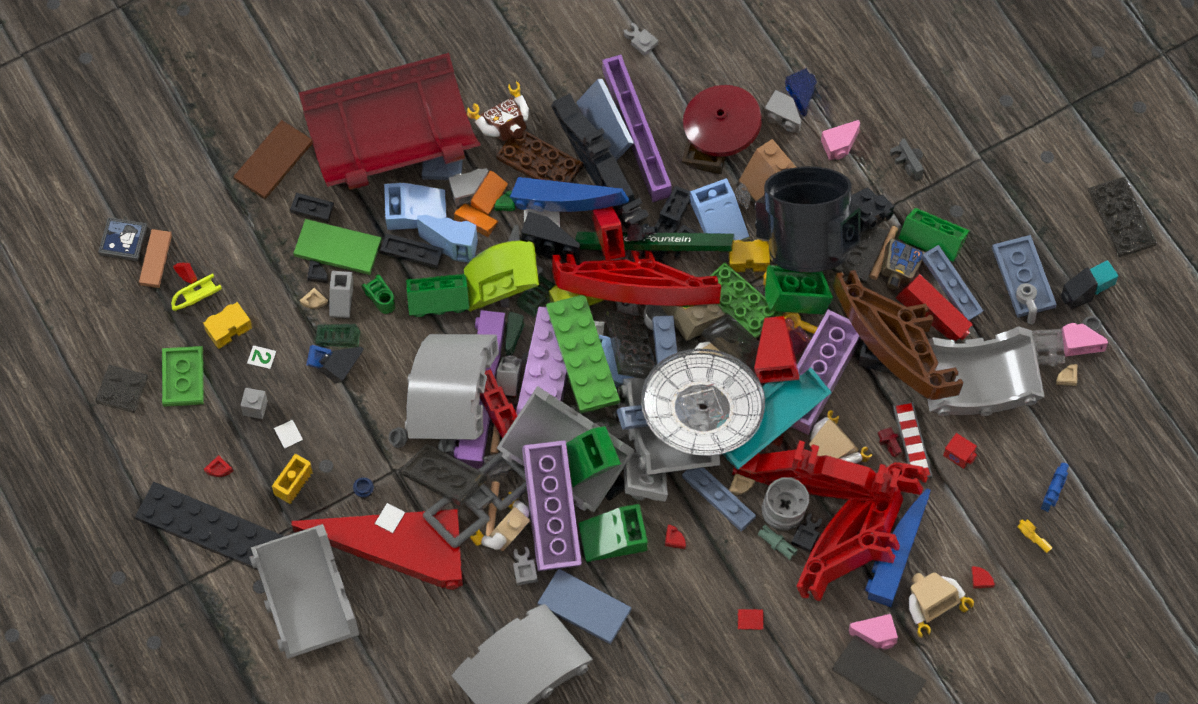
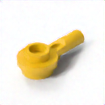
(798, 322)
(1027, 529)

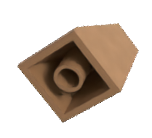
(763, 164)

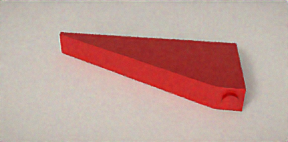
(411, 549)

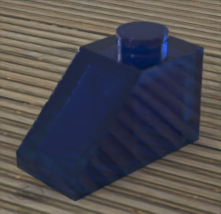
(801, 88)

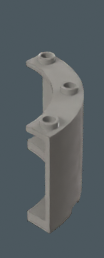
(994, 373)
(448, 386)
(550, 420)
(652, 452)
(304, 591)
(523, 661)

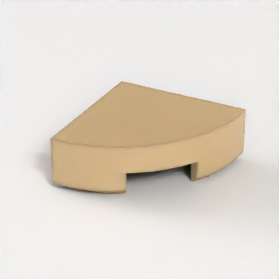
(314, 300)
(1068, 376)
(741, 485)

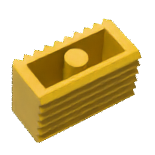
(292, 478)

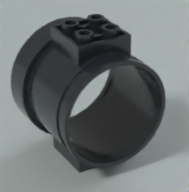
(808, 218)

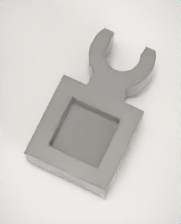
(642, 41)
(524, 569)

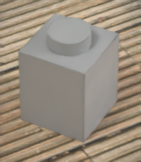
(254, 403)

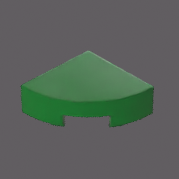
(505, 203)

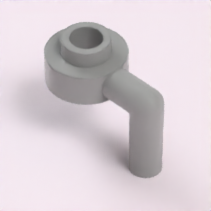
(1028, 299)

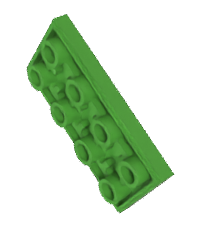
(337, 246)
(742, 301)

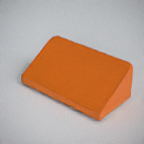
(488, 193)
(483, 222)

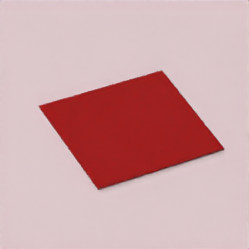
(750, 619)

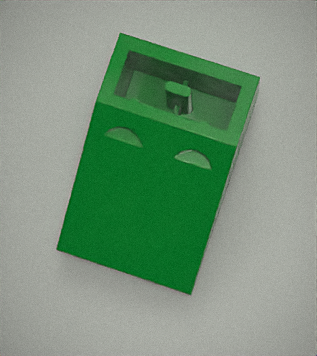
(590, 455)
(614, 534)

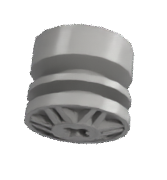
(789, 494)

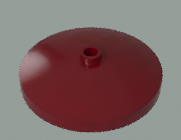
(722, 120)

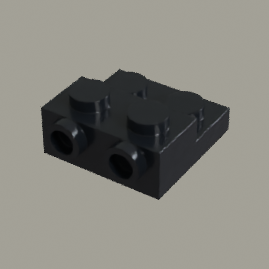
(873, 208)

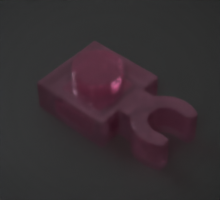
(799, 337)

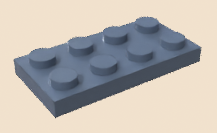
(1021, 265)

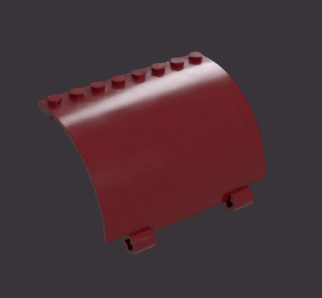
(387, 121)

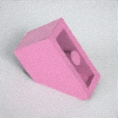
(840, 139)
(1082, 340)
(876, 631)

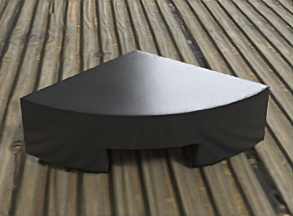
(317, 272)

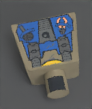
(900, 263)

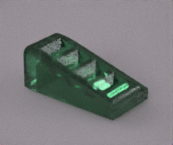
(530, 308)
(348, 329)
(514, 329)

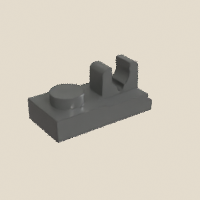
(906, 154)

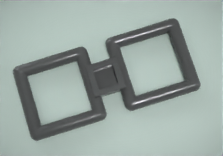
(477, 503)

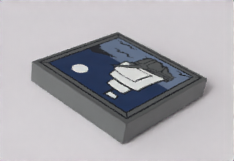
(122, 239)

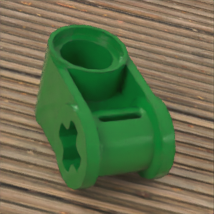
(377, 292)

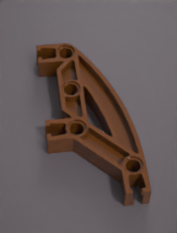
(909, 351)

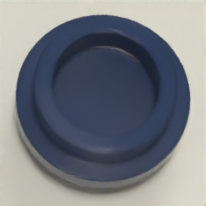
(363, 487)

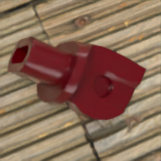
(889, 438)

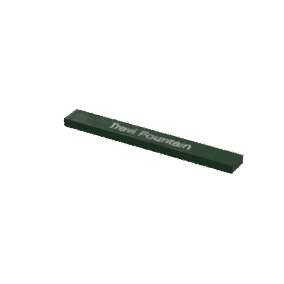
(666, 242)

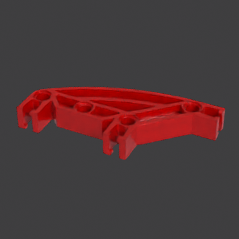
(635, 281)
(822, 474)
(843, 550)

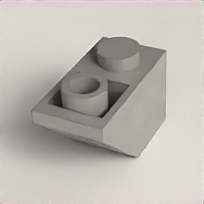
(783, 111)
(466, 185)
(340, 294)
(509, 374)

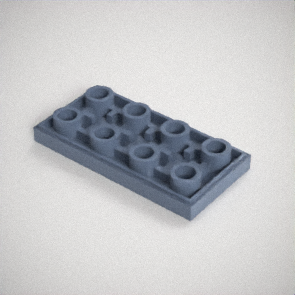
(602, 113)
(584, 606)

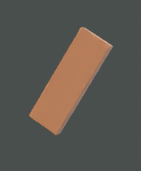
(155, 258)

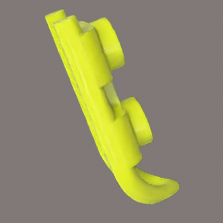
(192, 296)

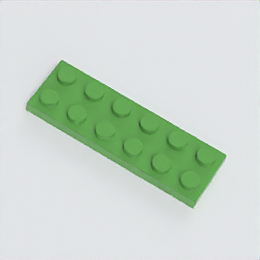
(582, 353)

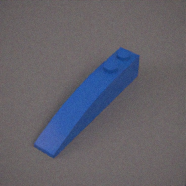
(564, 196)
(888, 575)

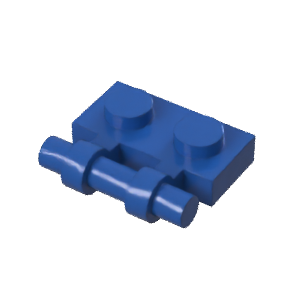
(1055, 487)

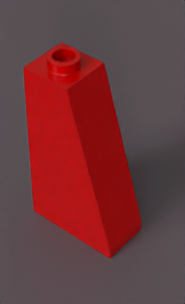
(609, 232)
(945, 316)
(775, 352)

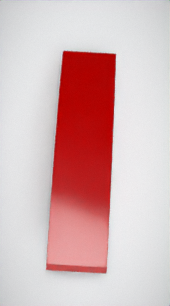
(497, 405)

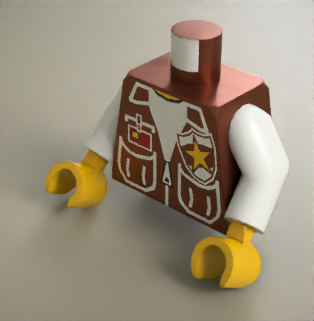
(505, 119)

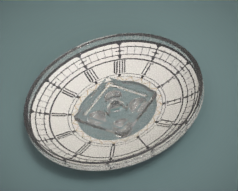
(707, 378)

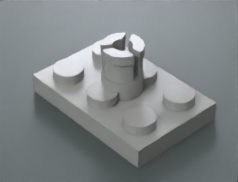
(643, 485)

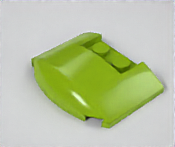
(501, 273)

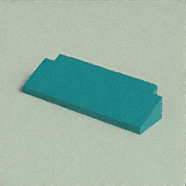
(784, 406)

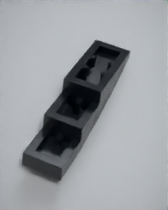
(671, 216)

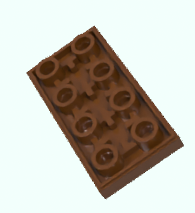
(273, 159)
(538, 159)

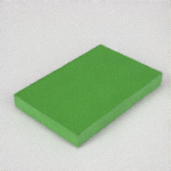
(182, 376)

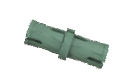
(777, 542)

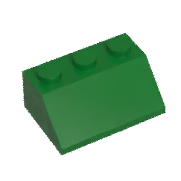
(929, 231)
(796, 291)
(437, 295)

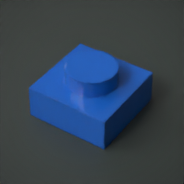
(315, 354)

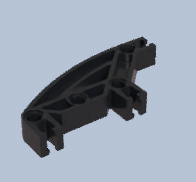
(596, 158)

